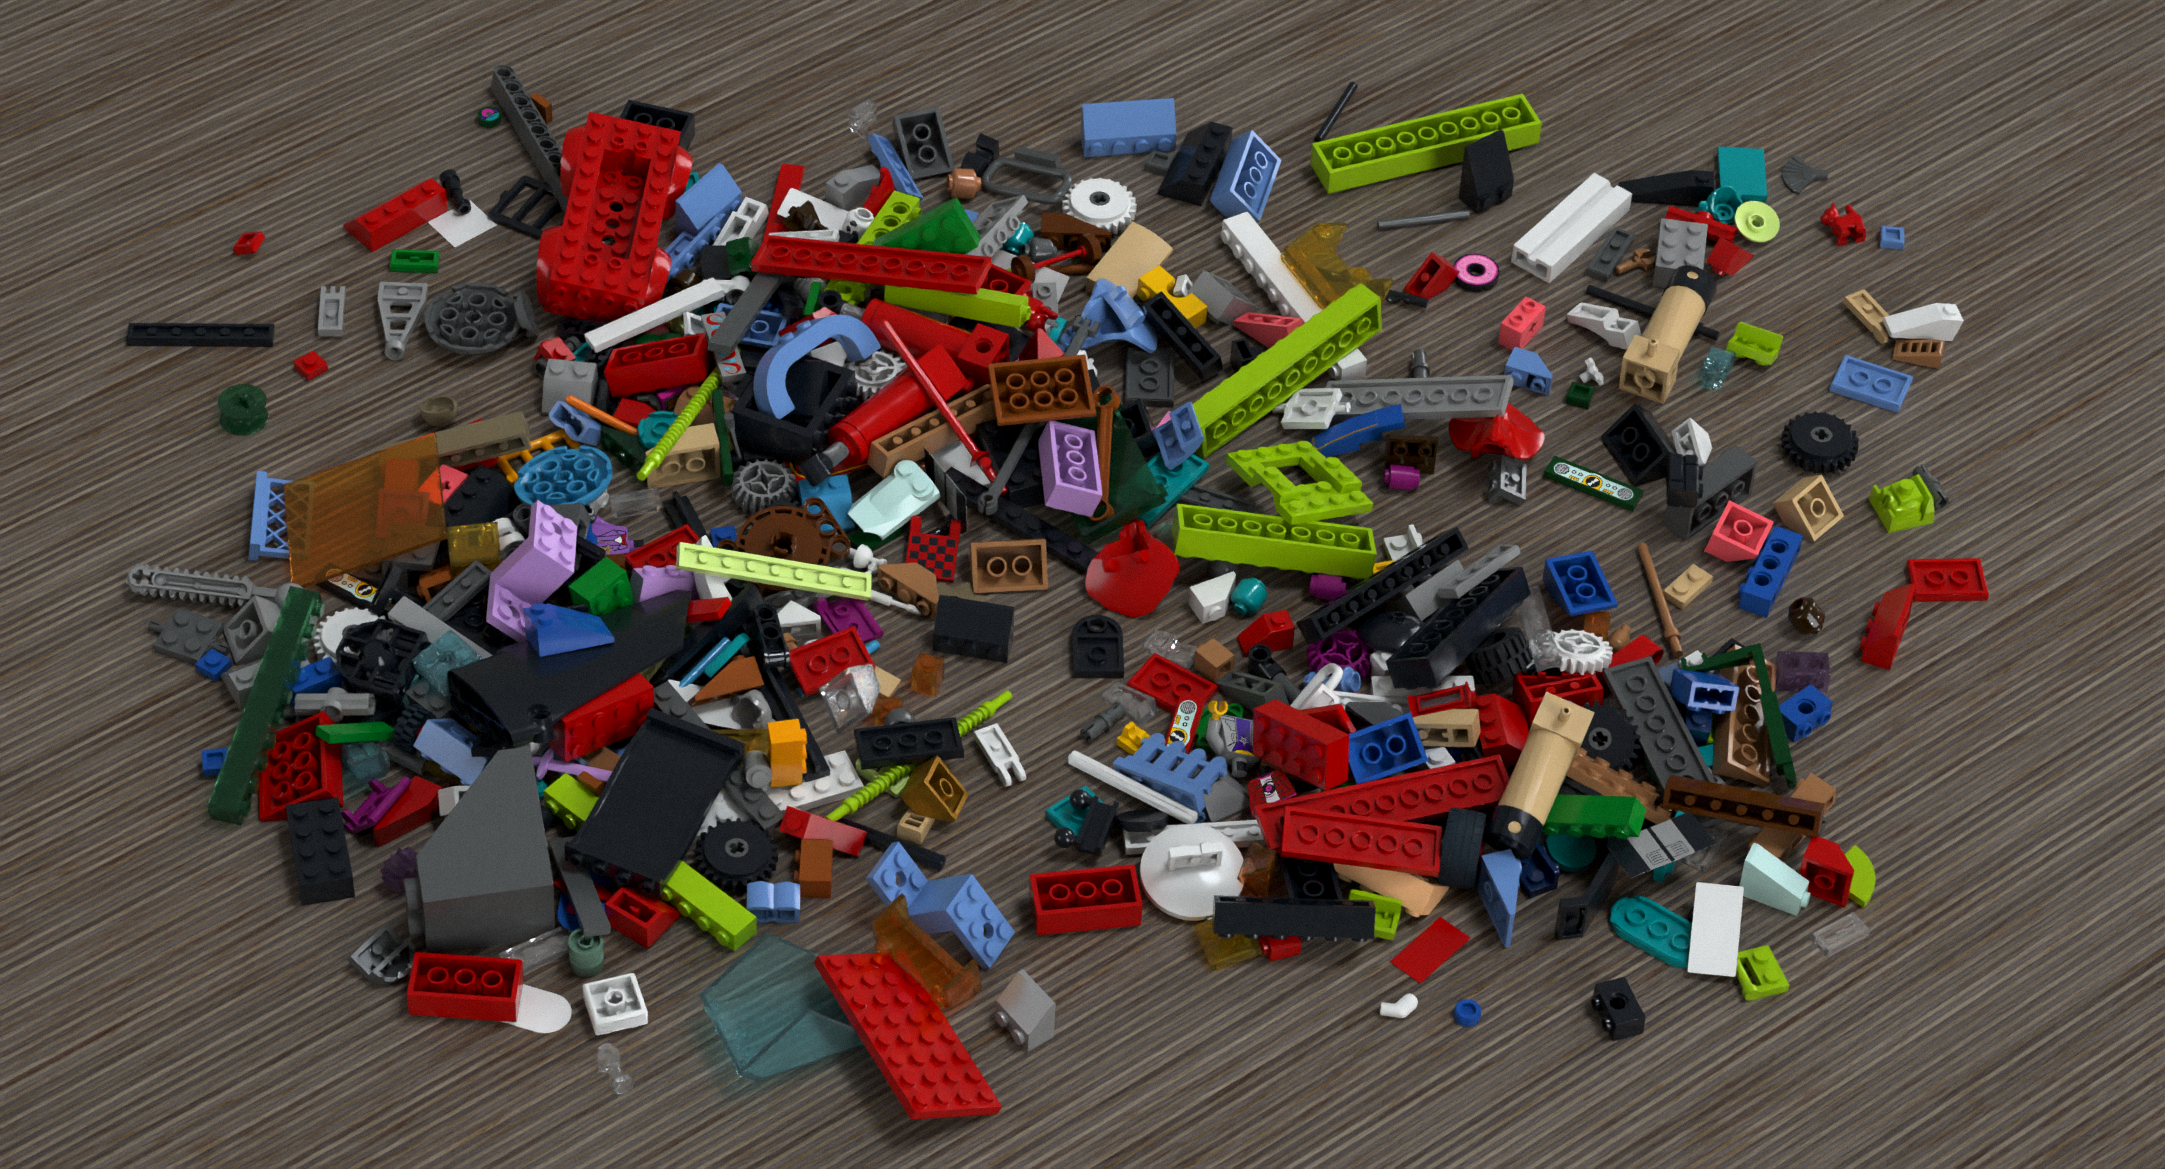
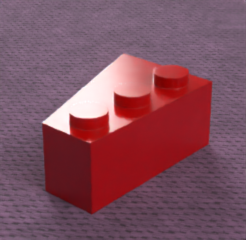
(1574, 687)

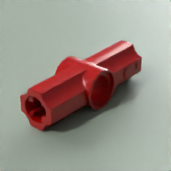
(1715, 229)

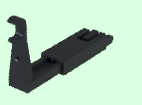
(710, 633)

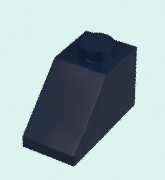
(1698, 724)

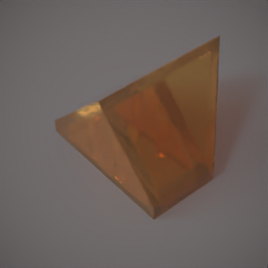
(1258, 869)

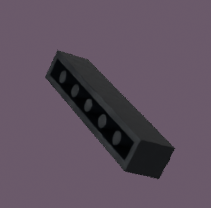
(1293, 917)

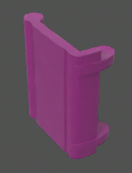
(848, 613)
(374, 806)

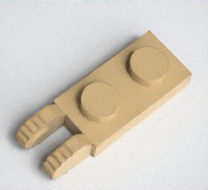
(1869, 313)

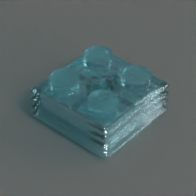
(441, 656)

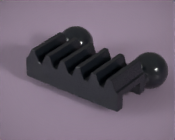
(1095, 827)

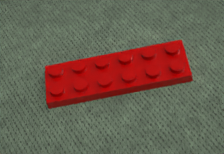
(1361, 841)

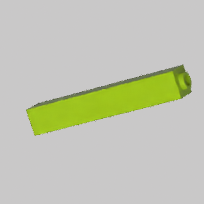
(984, 306)

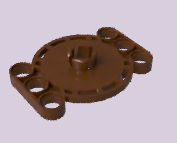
(802, 534)

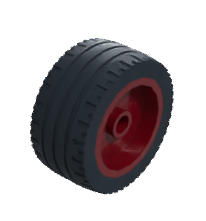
(1462, 848)

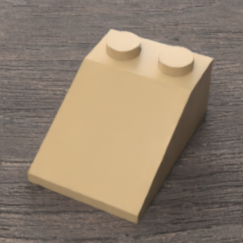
(690, 460)

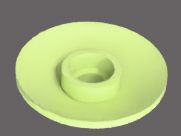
(1760, 215)

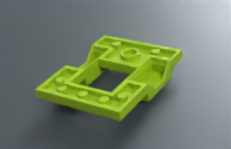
(1332, 496)

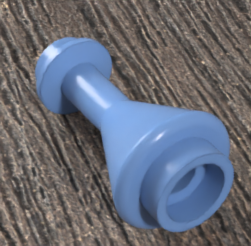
(1349, 683)

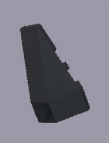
(1677, 188)

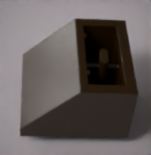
(1411, 451)

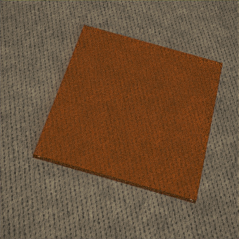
(365, 511)

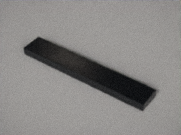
(200, 334)

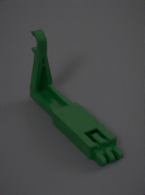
(1768, 701)

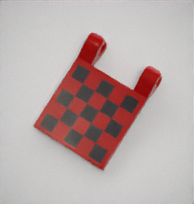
(934, 552)

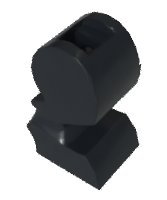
(986, 151)

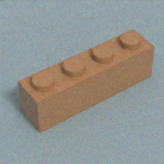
(1783, 843)

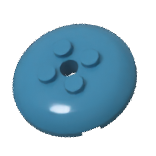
(564, 476)

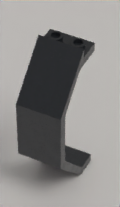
(1577, 913)

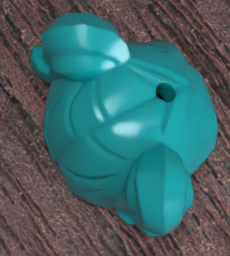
(1722, 204)

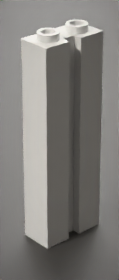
(1571, 228)

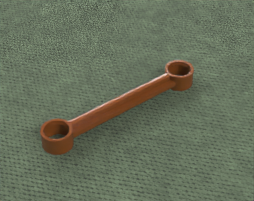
(1104, 437)

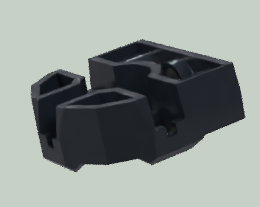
(388, 675)

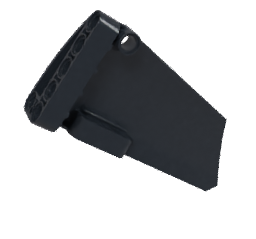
(522, 695)

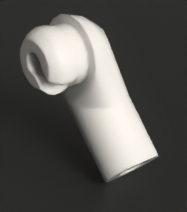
(1401, 1008)

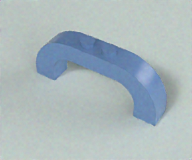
(771, 371)

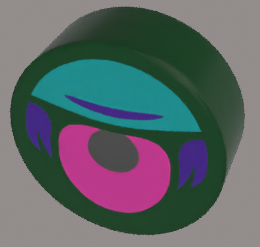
(489, 117)

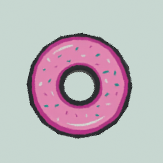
(1476, 263)

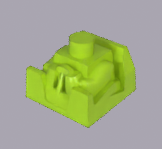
(1903, 504)

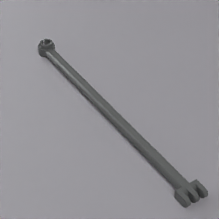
(991, 497)

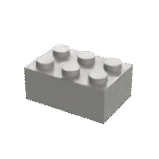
(1678, 245)

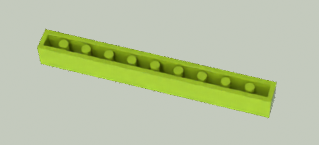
(686, 889)

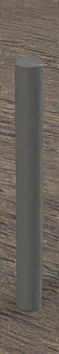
(1423, 219)

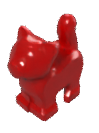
(1844, 225)
(1038, 315)

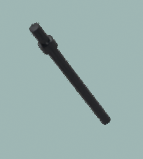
(1644, 309)

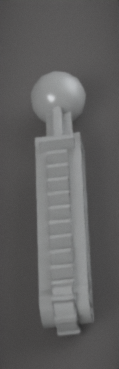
(201, 587)

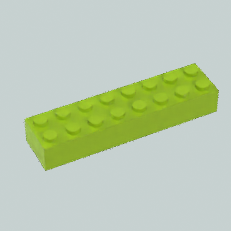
(1273, 542)

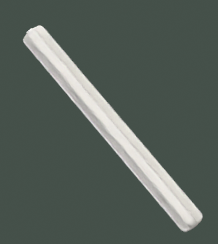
(1132, 787)

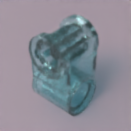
(1717, 366)

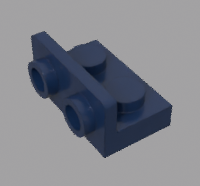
(1539, 873)

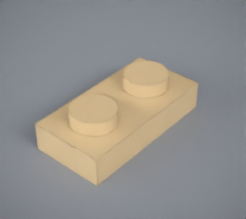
(1687, 586)

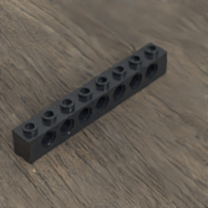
(1382, 585)

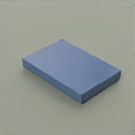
(1871, 383)

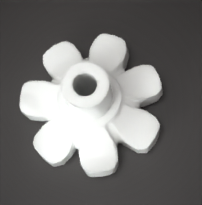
(1592, 373)

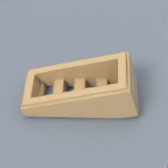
(912, 833)

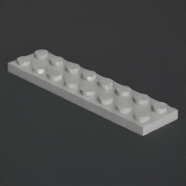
(1427, 396)

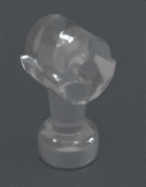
(609, 1061)

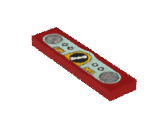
(1186, 722)

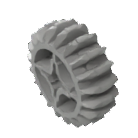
(760, 483)

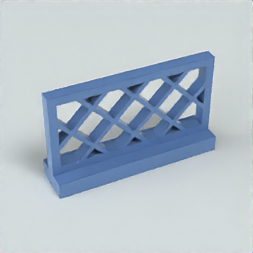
(260, 519)

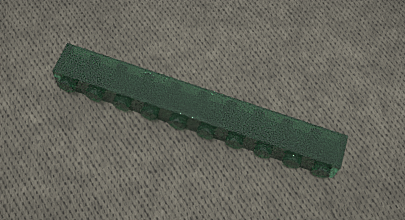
(265, 706)

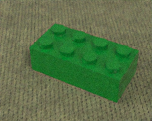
(938, 230)

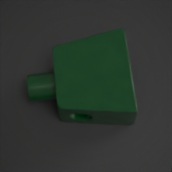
(739, 255)

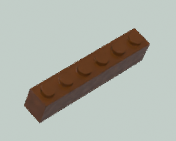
(1743, 805)

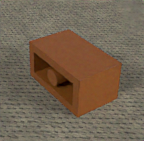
(815, 868)

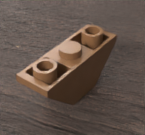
(912, 585)

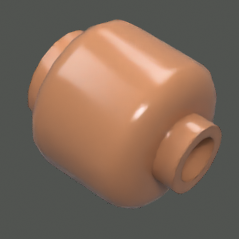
(963, 183)

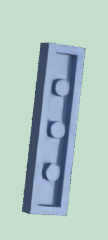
(890, 159)

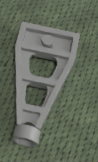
(400, 295)

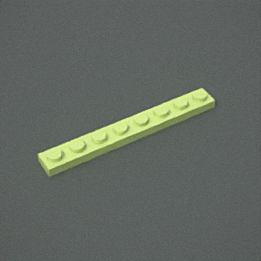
(773, 571)

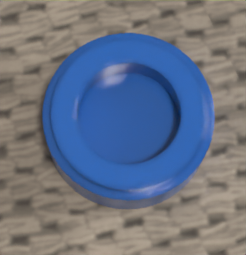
(1467, 1012)

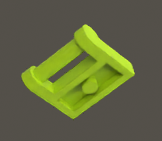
(1765, 972)

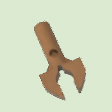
(1639, 261)

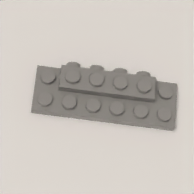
(997, 225)

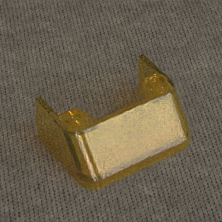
(1322, 270)

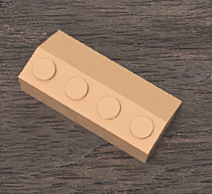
(1417, 892)

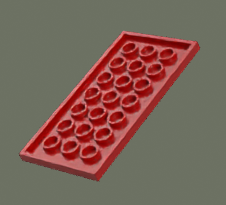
(907, 1037)

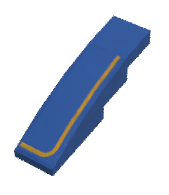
(1360, 429)

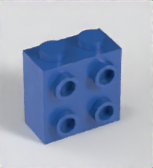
(1704, 690)

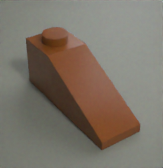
(735, 678)

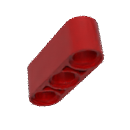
(1635, 650)

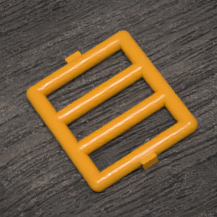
(544, 442)

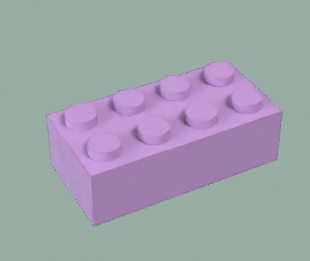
(1070, 468)

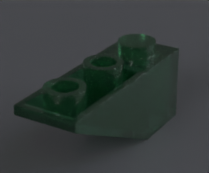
(625, 448)

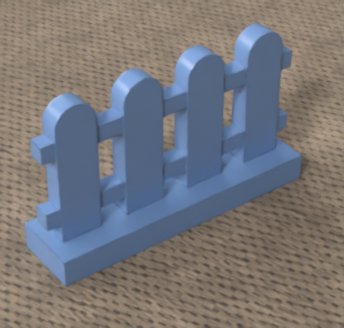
(1175, 783)

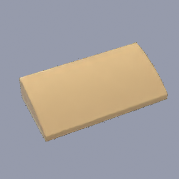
(1130, 258)

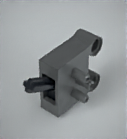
(574, 512)

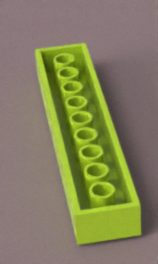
(1421, 143)
(1287, 367)

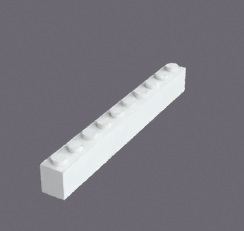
(1264, 263)

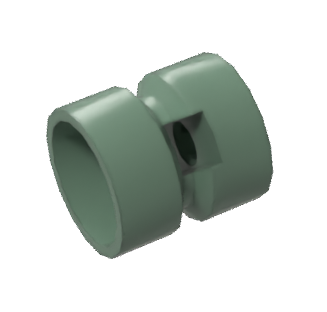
(585, 954)

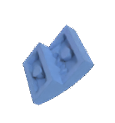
(1179, 436)

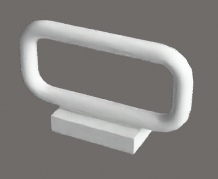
(1318, 694)

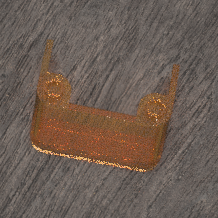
(923, 957)

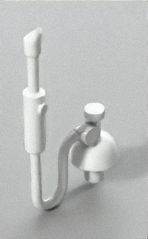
(864, 558)

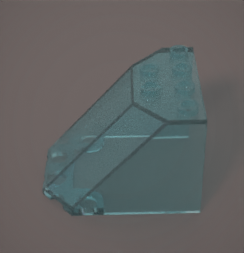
(777, 1011)

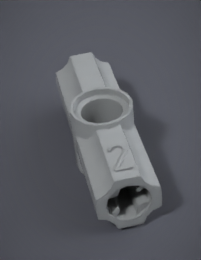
(335, 704)

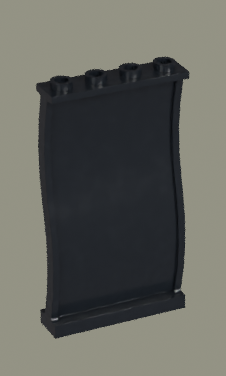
(654, 802)

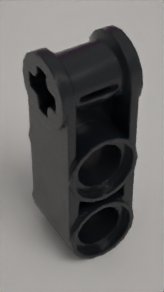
(769, 637)

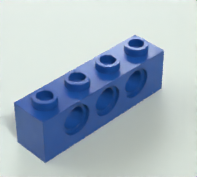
(1770, 571)

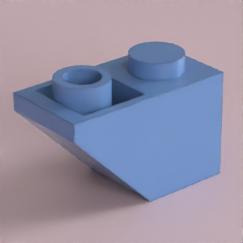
(1529, 371)

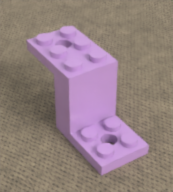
(532, 570)

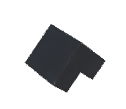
(1242, 353)

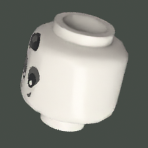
(857, 221)

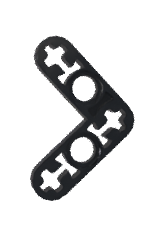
(579, 327)

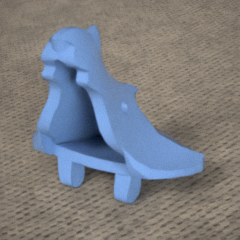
(1119, 319)

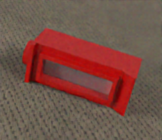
(1451, 698)

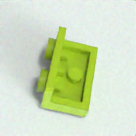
(1755, 344)
(1386, 913)

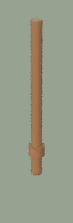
(1671, 633)

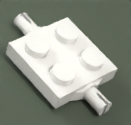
(1312, 408)

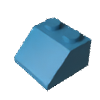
(835, 494)

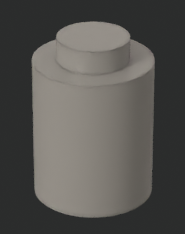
(757, 769)

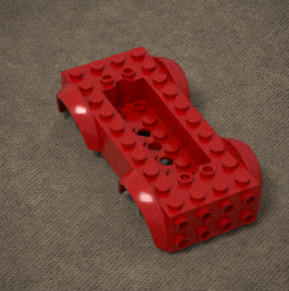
(604, 166)

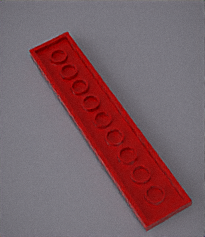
(871, 264)
(1405, 797)

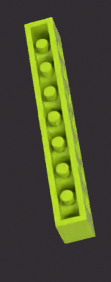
(896, 211)

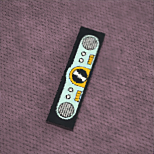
(355, 591)

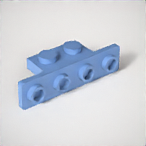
(688, 248)

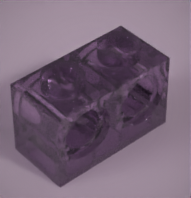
(1801, 669)

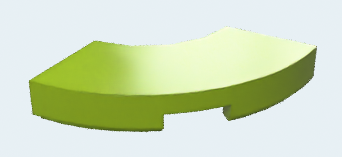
(1864, 876)

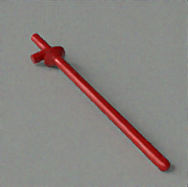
(978, 457)

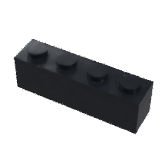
(1182, 337)

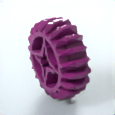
(1343, 650)

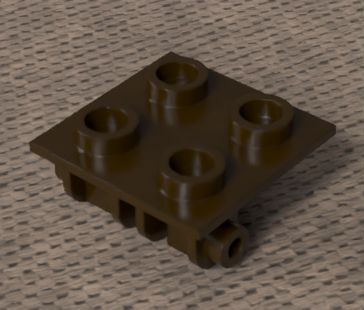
(803, 219)

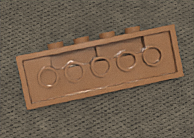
(1609, 782)

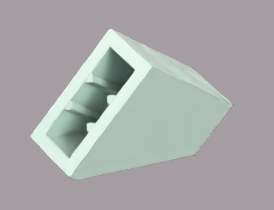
(1773, 882)

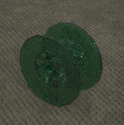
(243, 409)

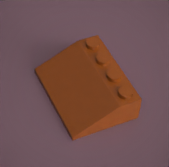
(1041, 390)

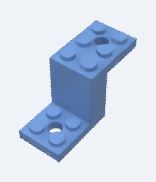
(943, 904)

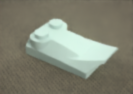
(894, 500)

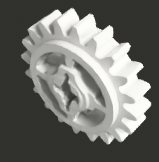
(874, 372)
(1582, 651)

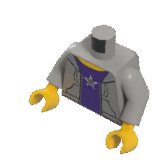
(1231, 739)

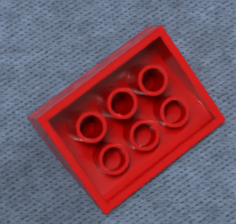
(300, 769)

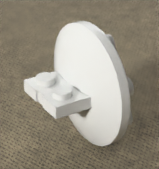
(1189, 867)

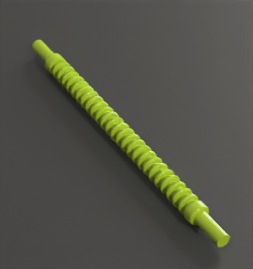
(681, 423)
(896, 773)

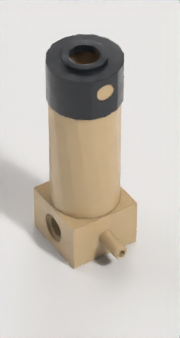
(1653, 358)
(1537, 776)

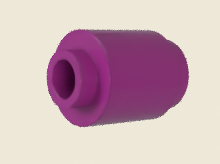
(1401, 477)
(1326, 587)

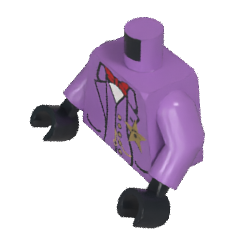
(610, 538)

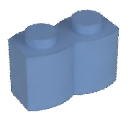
(576, 423)
(774, 901)

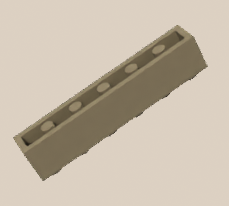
(480, 440)

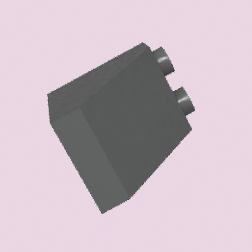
(486, 865)

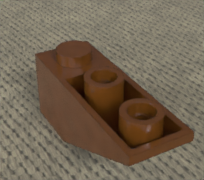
(1065, 230)

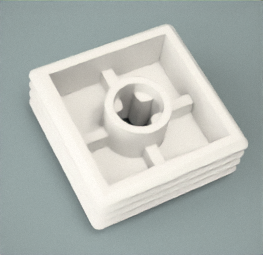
(615, 1004)

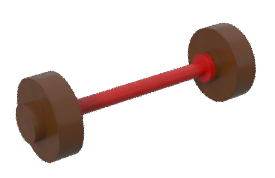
(1088, 249)

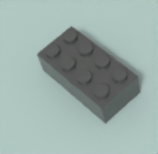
(1723, 480)

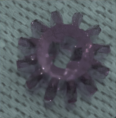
(398, 867)

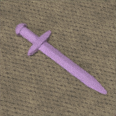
(548, 763)

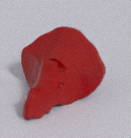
(1510, 435)
(1132, 572)

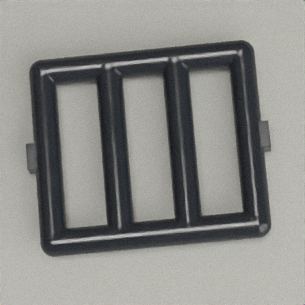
(515, 221)

